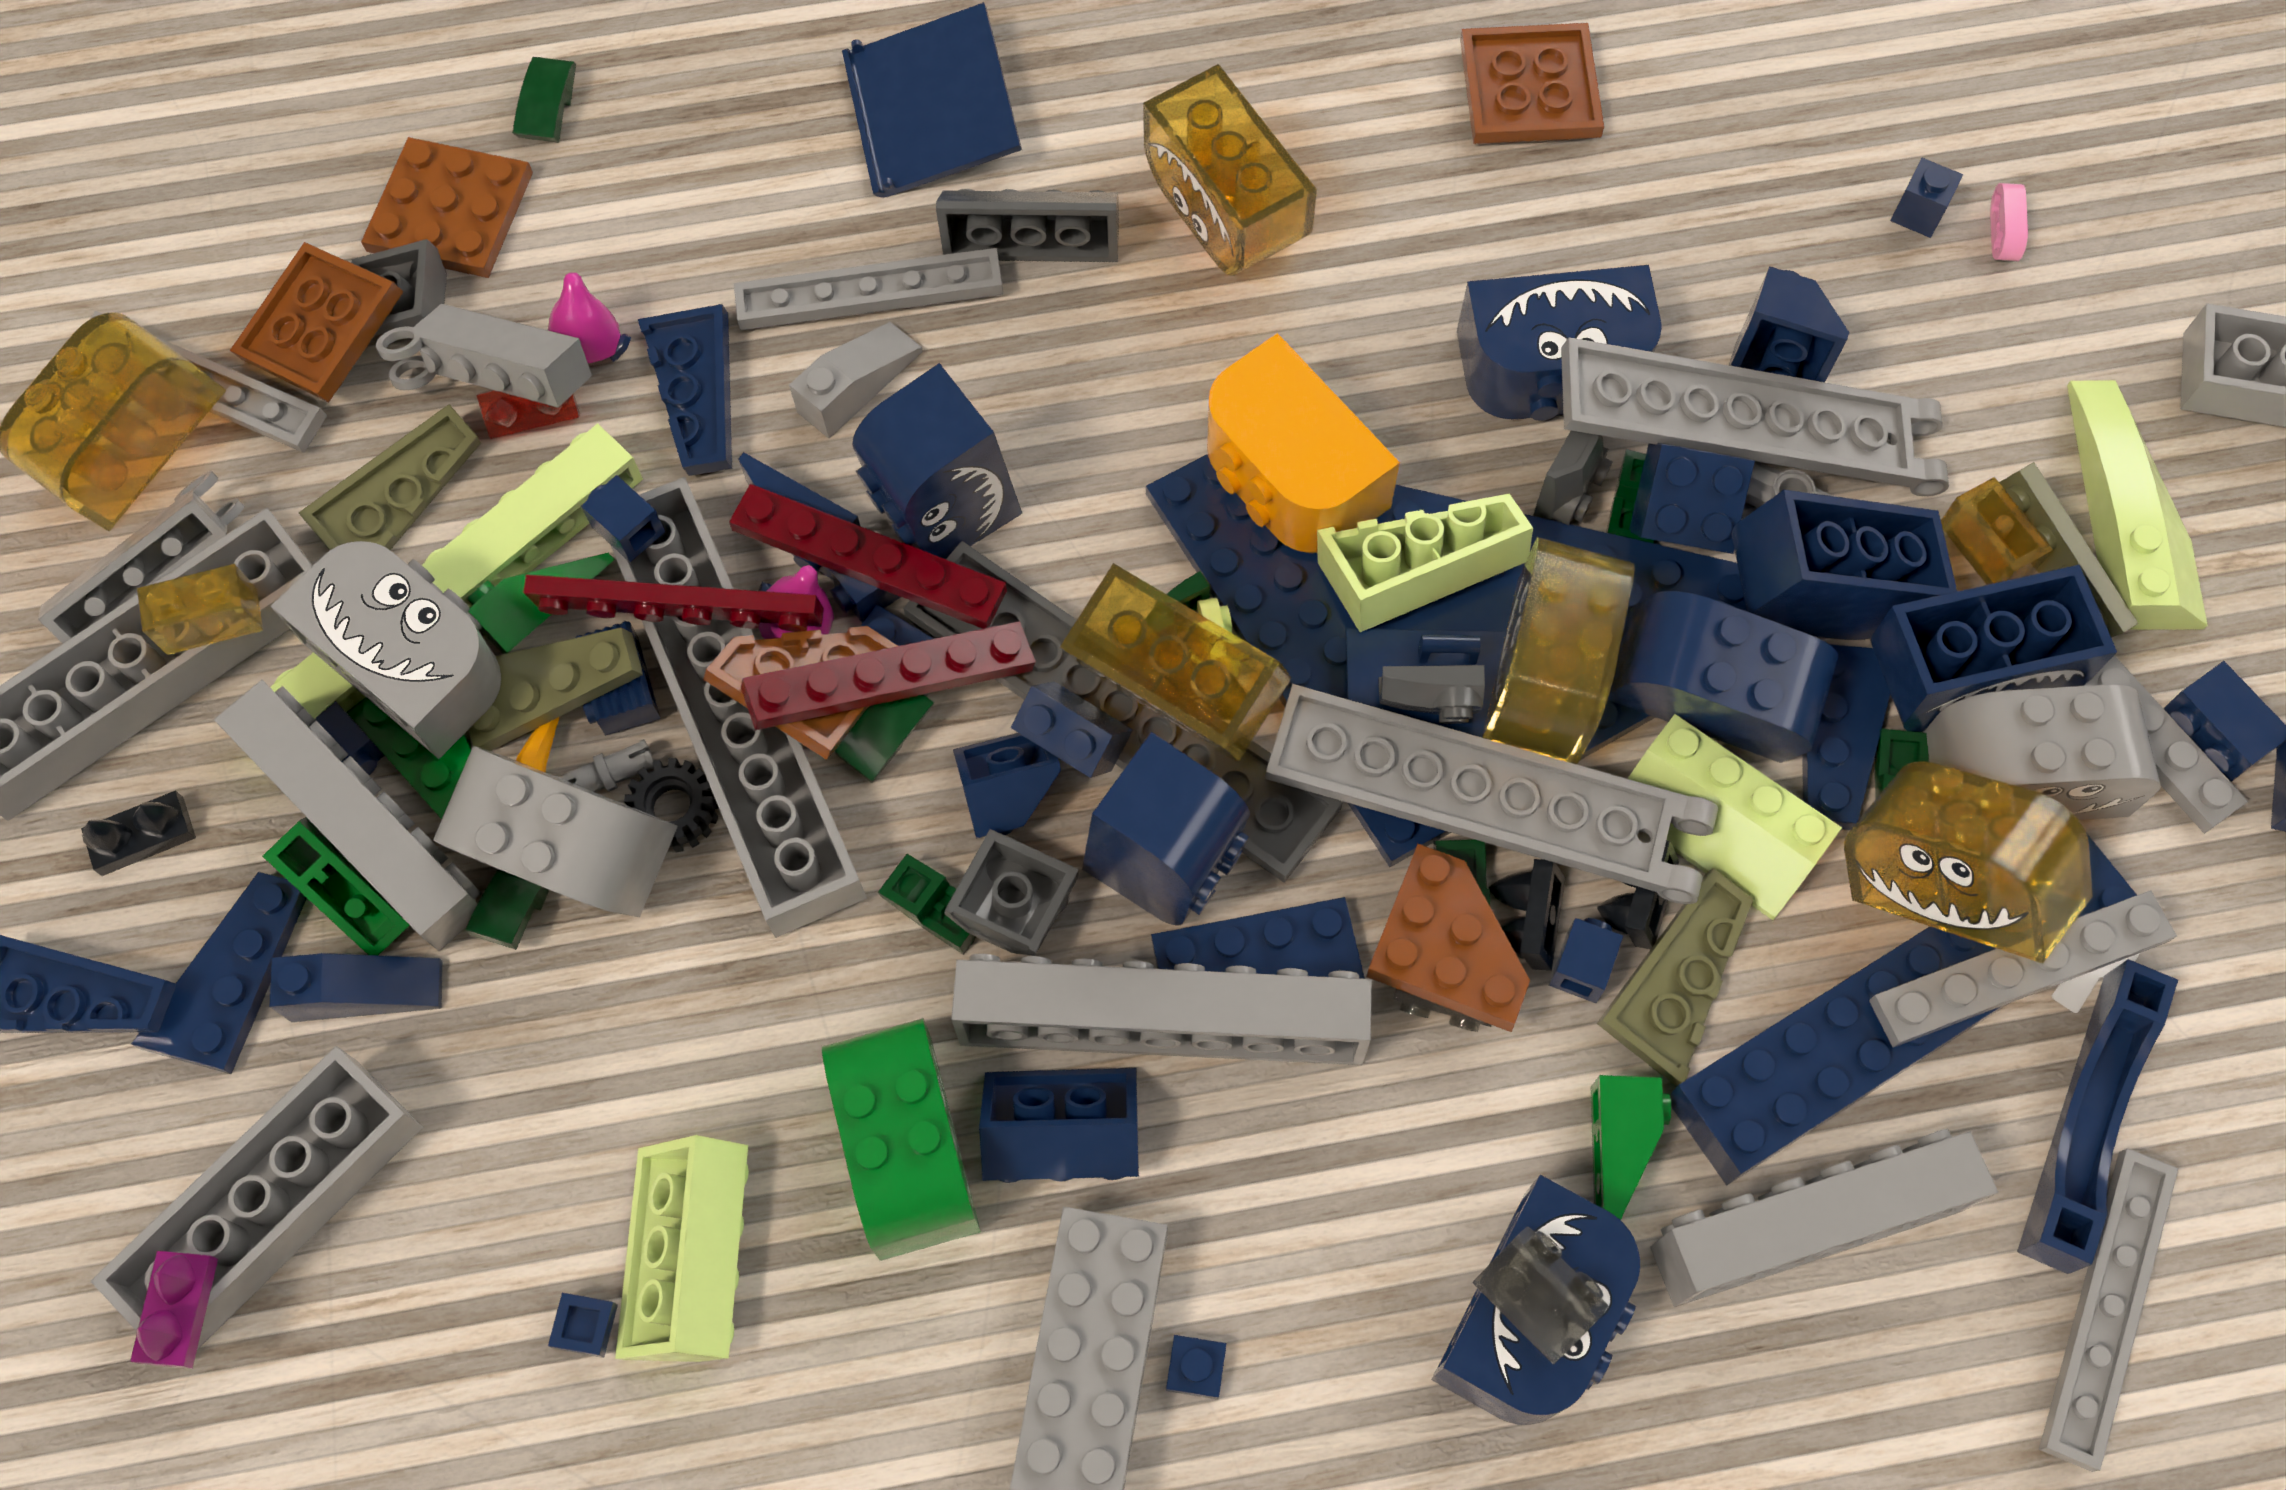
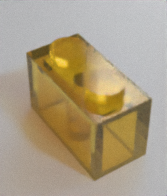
(1994, 534)
(199, 609)

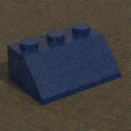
(1790, 329)
(1059, 1125)

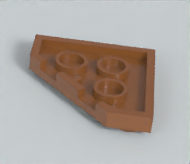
(752, 657)
(1449, 944)

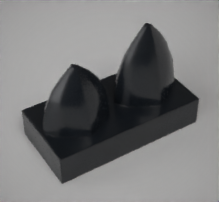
(137, 833)
(1541, 896)
(1639, 912)

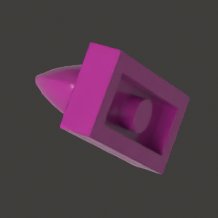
(174, 1309)

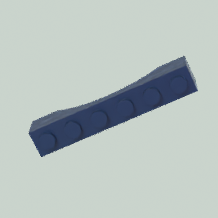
(2073, 1186)

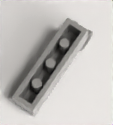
(488, 354)
(140, 560)

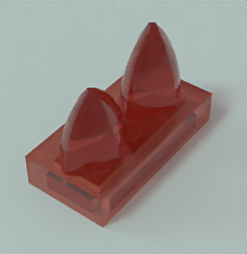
(512, 414)

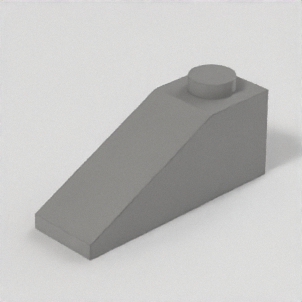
(851, 376)

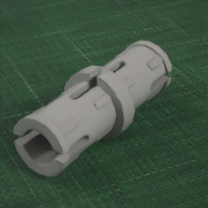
(611, 769)

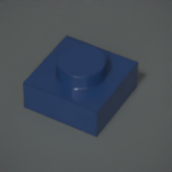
(583, 1325)
(1196, 1367)

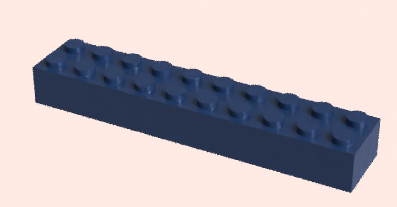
(1831, 1050)

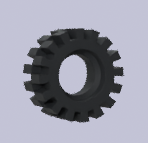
(683, 778)

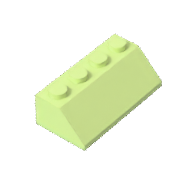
(1761, 832)
(683, 1251)

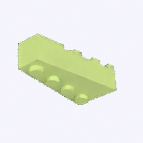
(1421, 558)

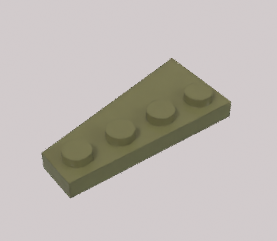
(2051, 520)

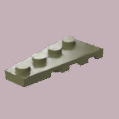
(395, 486)
(554, 680)
(1672, 989)

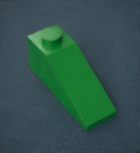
(509, 614)
(335, 887)
(1626, 1127)

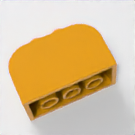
(1294, 448)

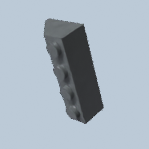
(1031, 224)

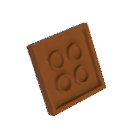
(1531, 83)
(452, 199)
(317, 321)

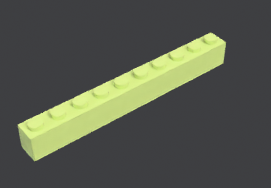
(501, 544)

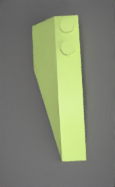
(2132, 514)

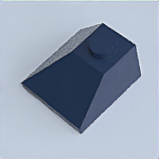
(1004, 781)

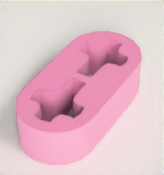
(2009, 222)

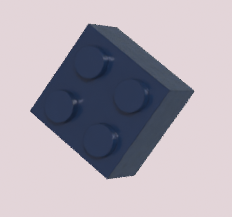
(1691, 496)

